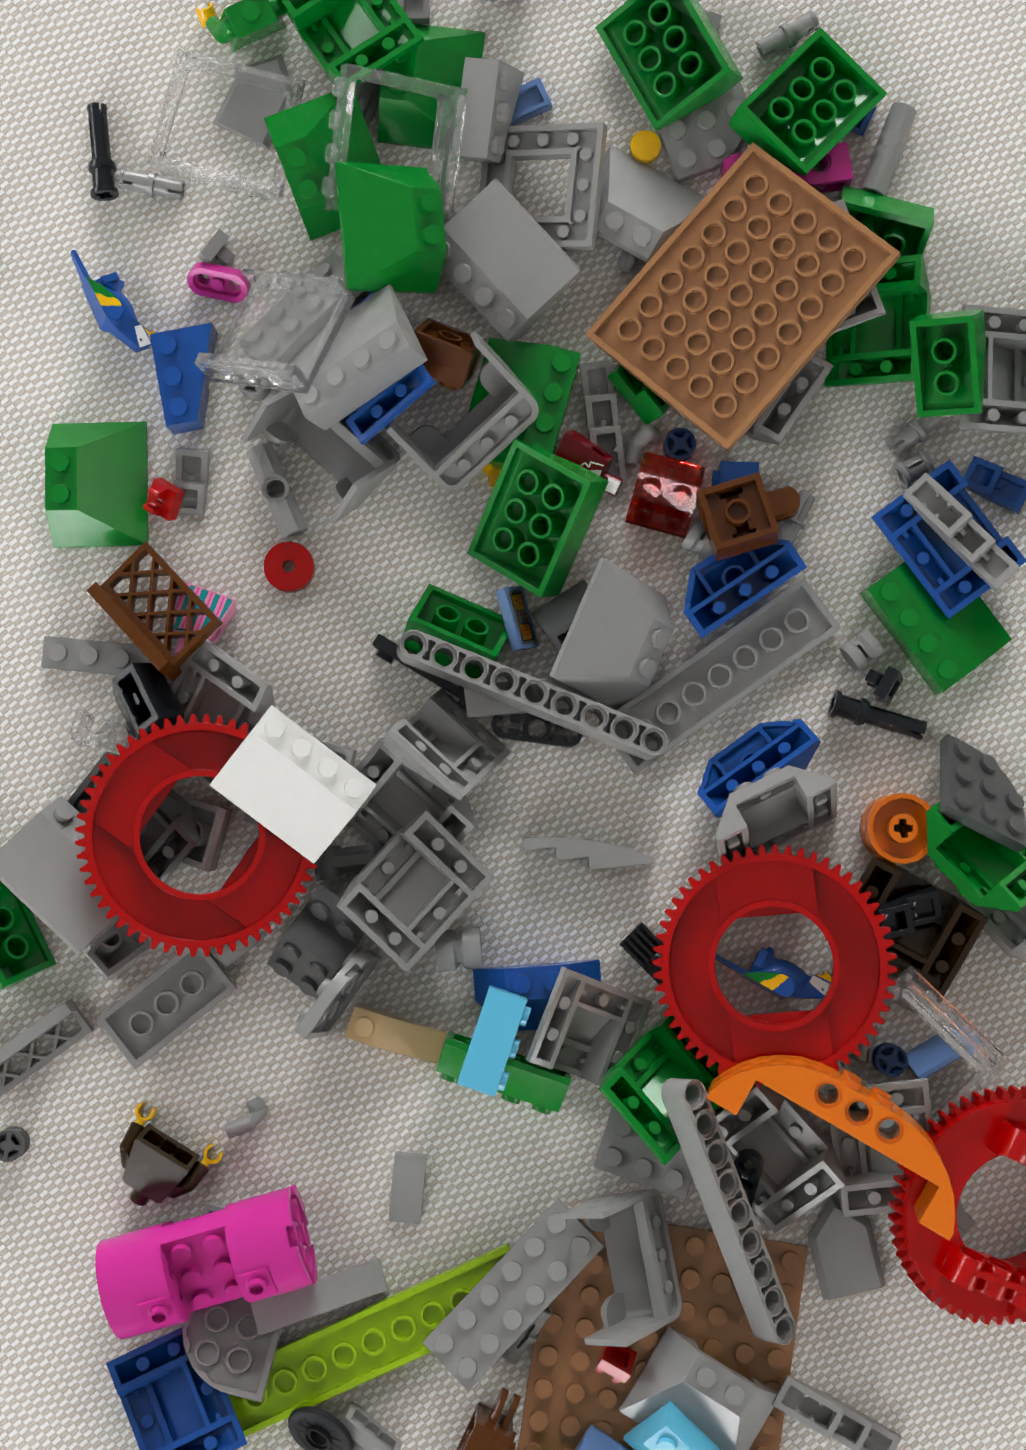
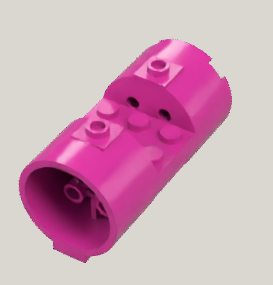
(175, 1268)

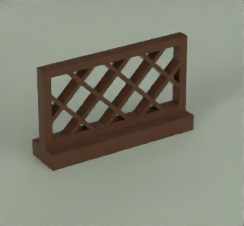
(132, 623)

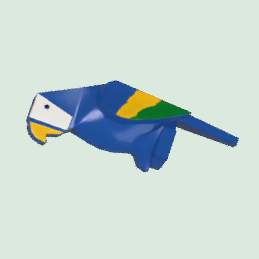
(112, 308)
(781, 977)

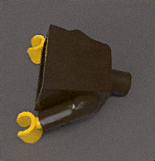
(159, 1164)

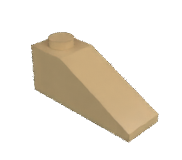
(395, 1033)

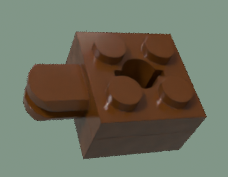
(449, 353)
(743, 515)
(489, 1427)

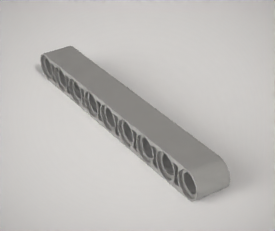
(547, 692)
(728, 1210)

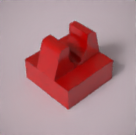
(164, 499)
(616, 1362)

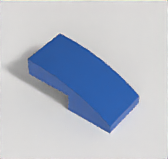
(996, 485)

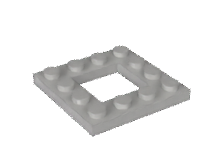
(586, 150)

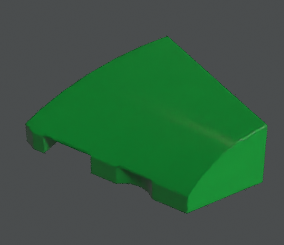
(639, 397)

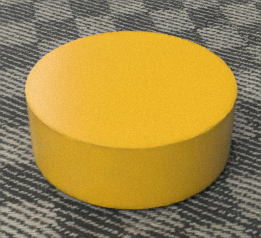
(645, 146)

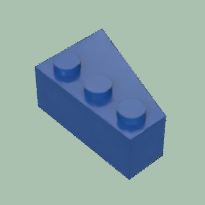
(181, 383)

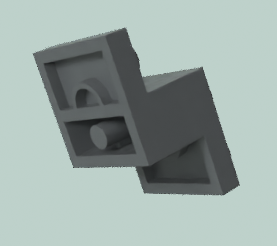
(315, 943)

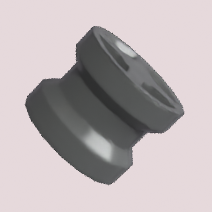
(8, 1149)

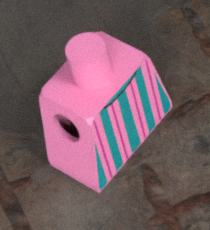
(221, 605)

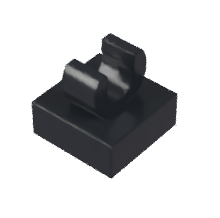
(884, 685)

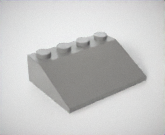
(505, 261)
(366, 358)
(45, 875)

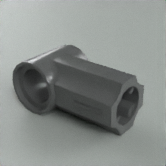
(339, 861)

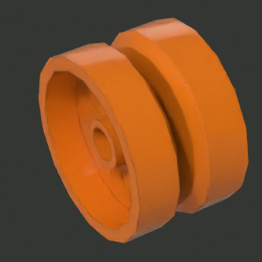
(878, 828)

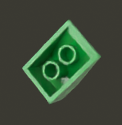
(948, 362)

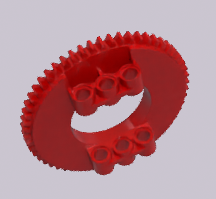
(123, 806)
(769, 887)
(947, 1270)

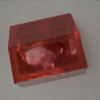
(665, 494)

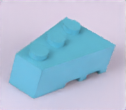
(494, 1041)

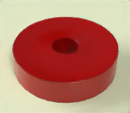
(289, 581)

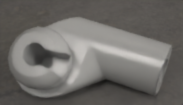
(639, 439)
(248, 1122)

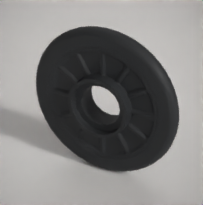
(318, 1430)

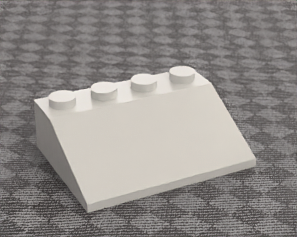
(293, 784)

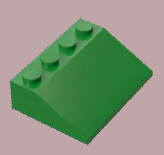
(669, 56)
(807, 104)
(549, 377)
(537, 518)
(935, 646)

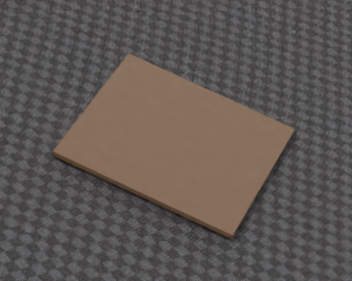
(563, 1383)

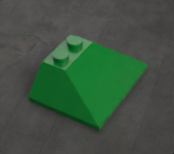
(353, 32)
(409, 116)
(301, 143)
(390, 227)
(881, 347)
(97, 484)
(976, 864)
(637, 1082)

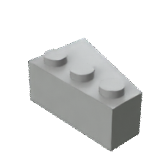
(489, 107)

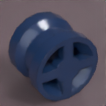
(683, 440)
(895, 1062)

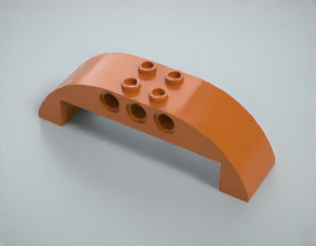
(902, 1142)

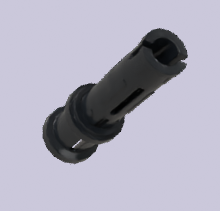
(101, 165)
(862, 712)

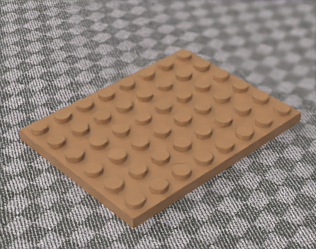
(742, 296)

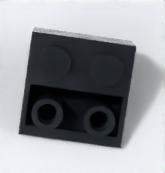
(144, 698)

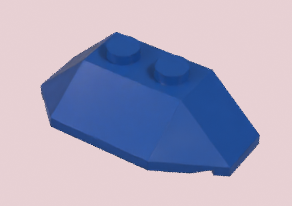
(731, 585)
(753, 755)
(529, 981)

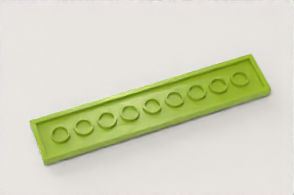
(361, 1344)

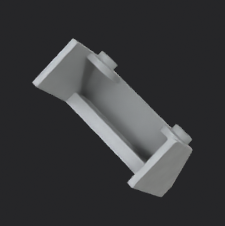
(478, 436)
(337, 449)
(639, 1264)

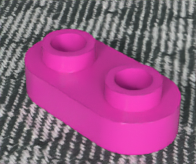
(220, 282)

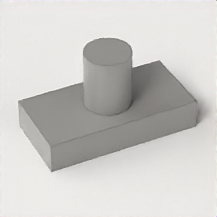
(367, 1432)

